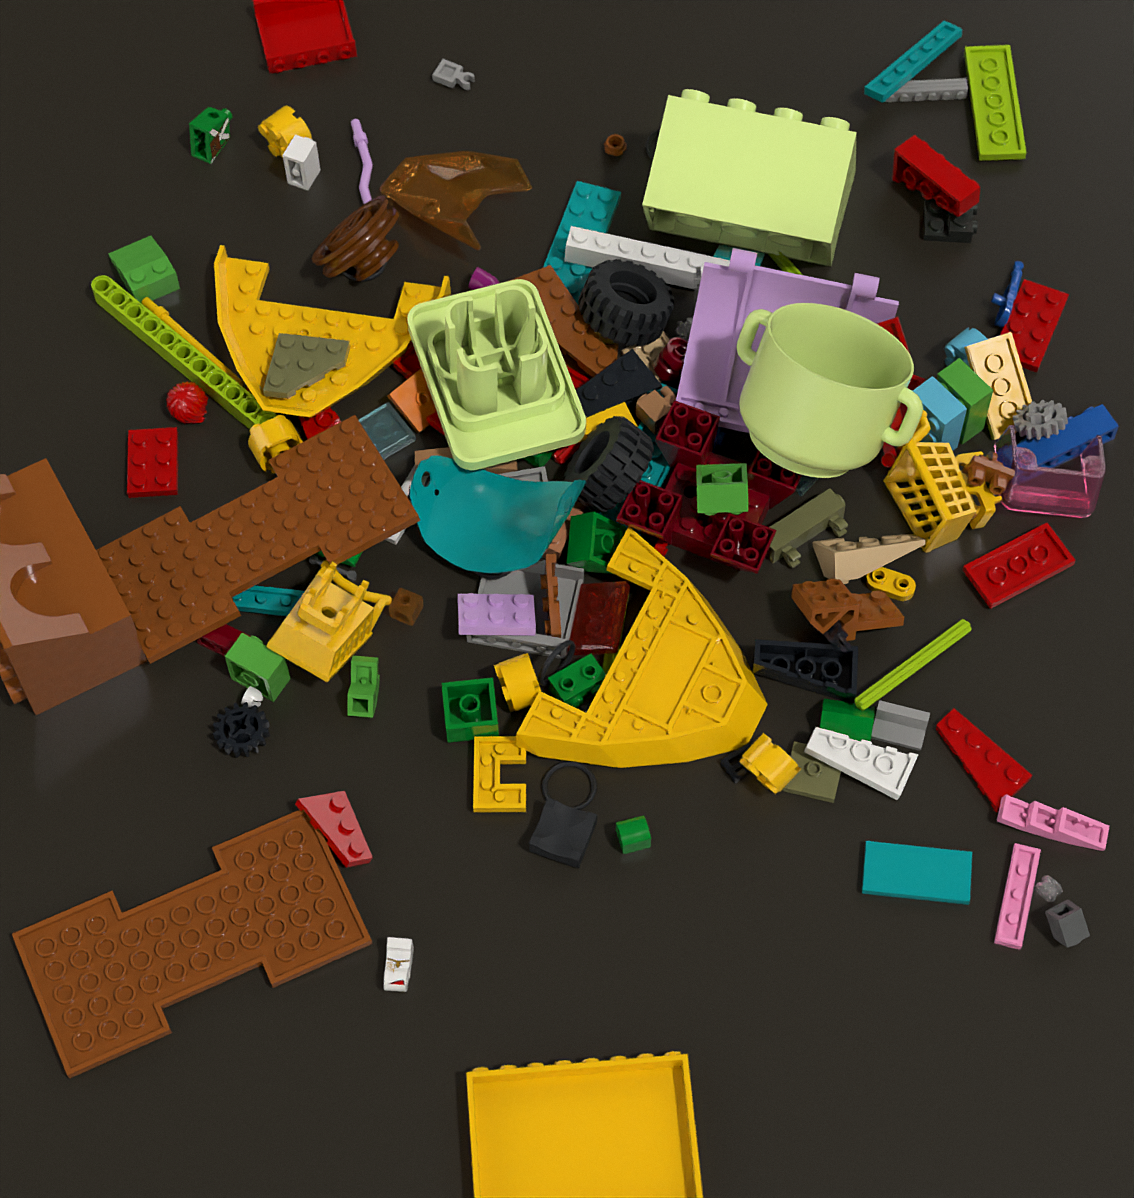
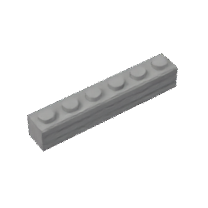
(931, 90)

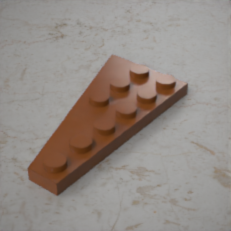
(567, 323)

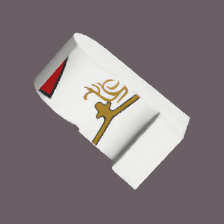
(398, 964)

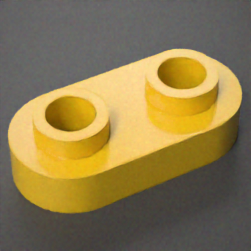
(890, 584)

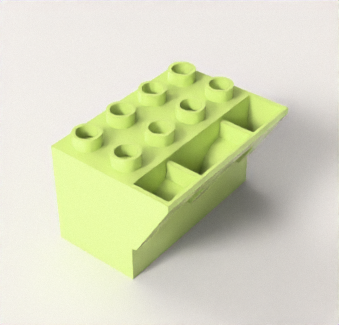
(751, 177)

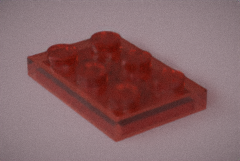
(599, 617)

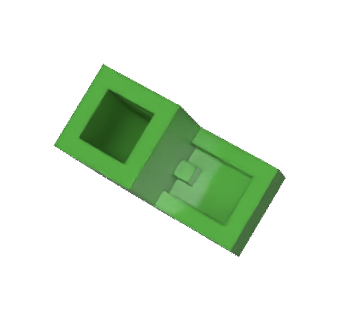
(363, 687)

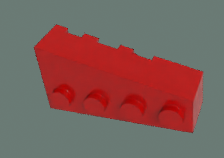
(934, 176)

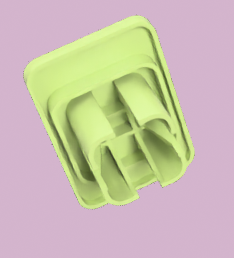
(496, 374)

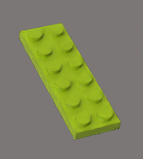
(994, 102)

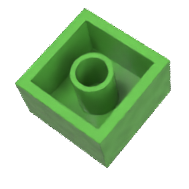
(722, 488)
(257, 666)

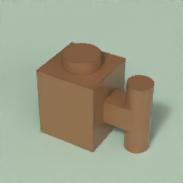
(654, 408)

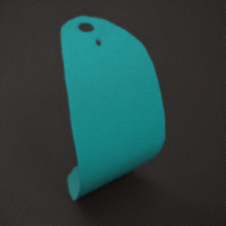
(488, 518)

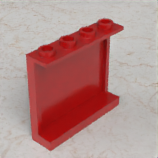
(303, 32)

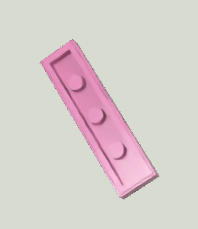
(1017, 896)

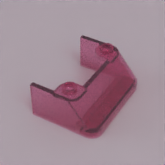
(1051, 489)

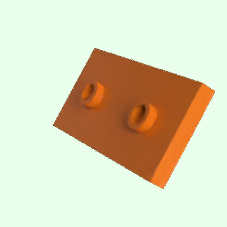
(414, 401)

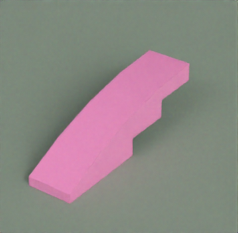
(1053, 824)

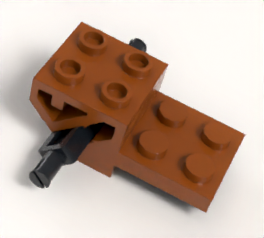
(840, 614)

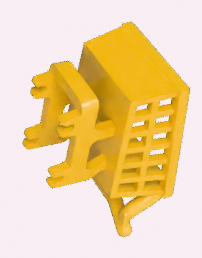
(946, 485)
(328, 623)

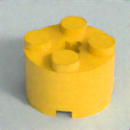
(281, 129)
(272, 439)
(518, 681)
(771, 763)

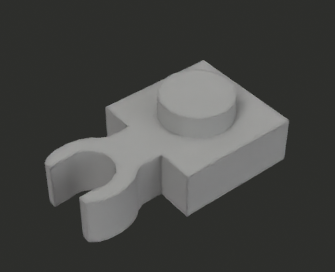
(451, 74)

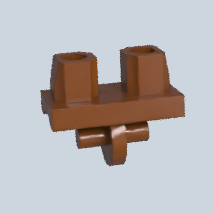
(990, 471)

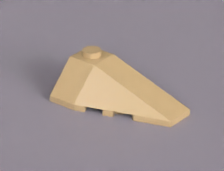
(855, 559)

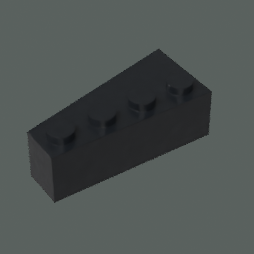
(809, 666)

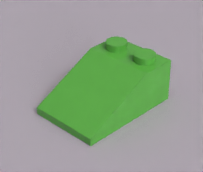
(145, 269)

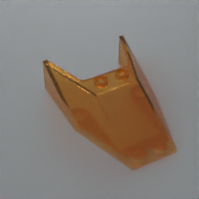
(451, 186)

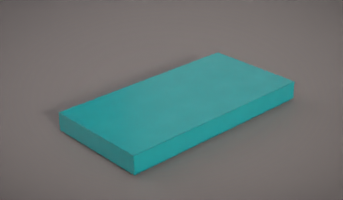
(917, 872)

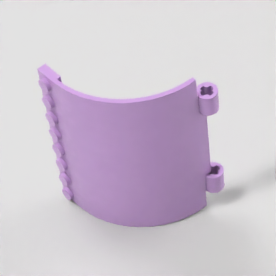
(726, 296)

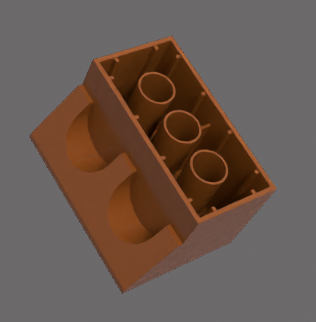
(57, 602)

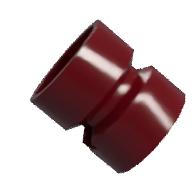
(670, 360)

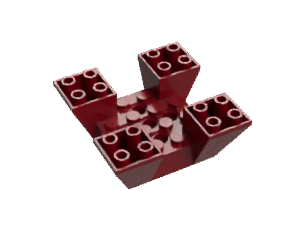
(673, 513)

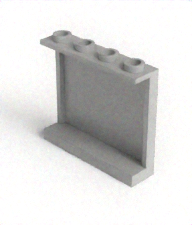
(527, 582)

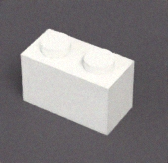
(301, 162)

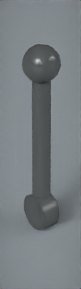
(351, 575)

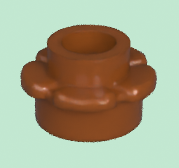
(615, 140)

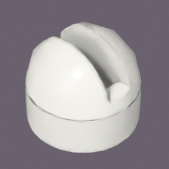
(252, 697)

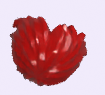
(187, 402)

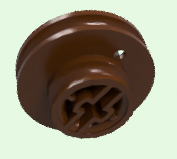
(359, 241)

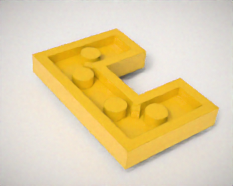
(488, 792)

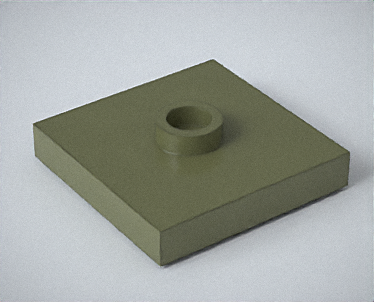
(815, 777)

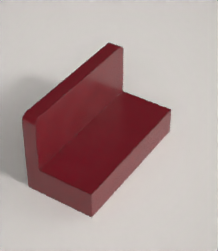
(220, 639)

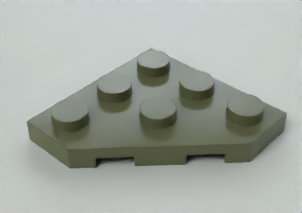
(302, 362)

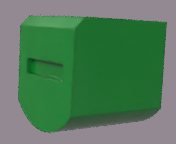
(633, 834)

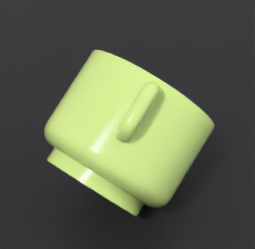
(824, 388)

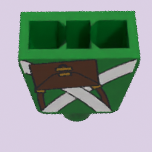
(209, 133)

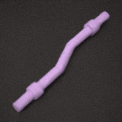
(361, 142)

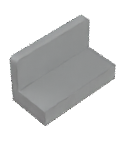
(900, 725)

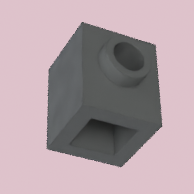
(1067, 923)

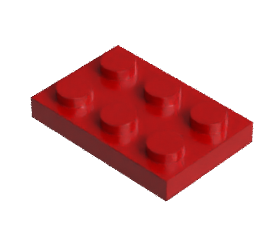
(152, 462)

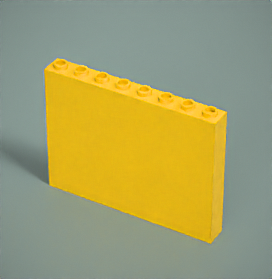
(585, 1129)

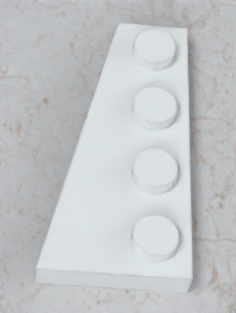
(870, 764)

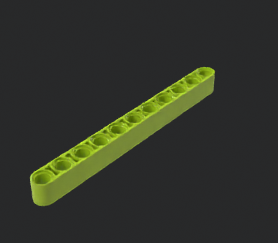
(126, 307)

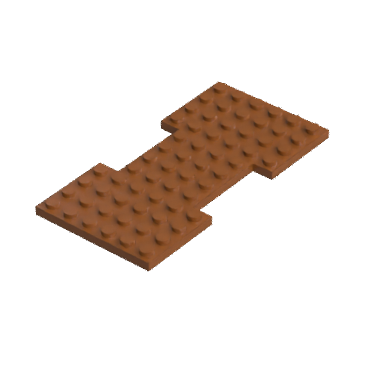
(326, 498)
(113, 972)

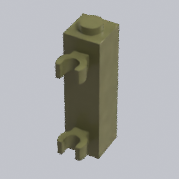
(805, 524)

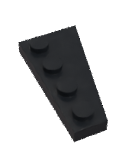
(618, 383)

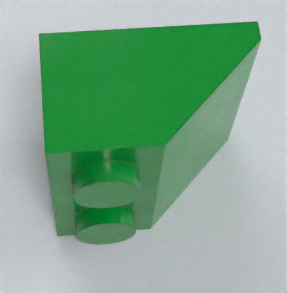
(593, 541)

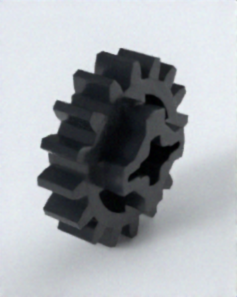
(241, 719)

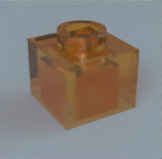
(406, 612)

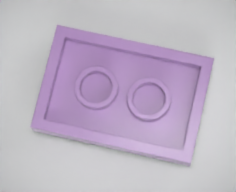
(496, 614)

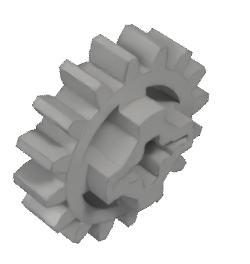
(1040, 419)

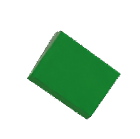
(847, 719)

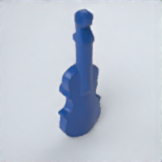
(1007, 299)

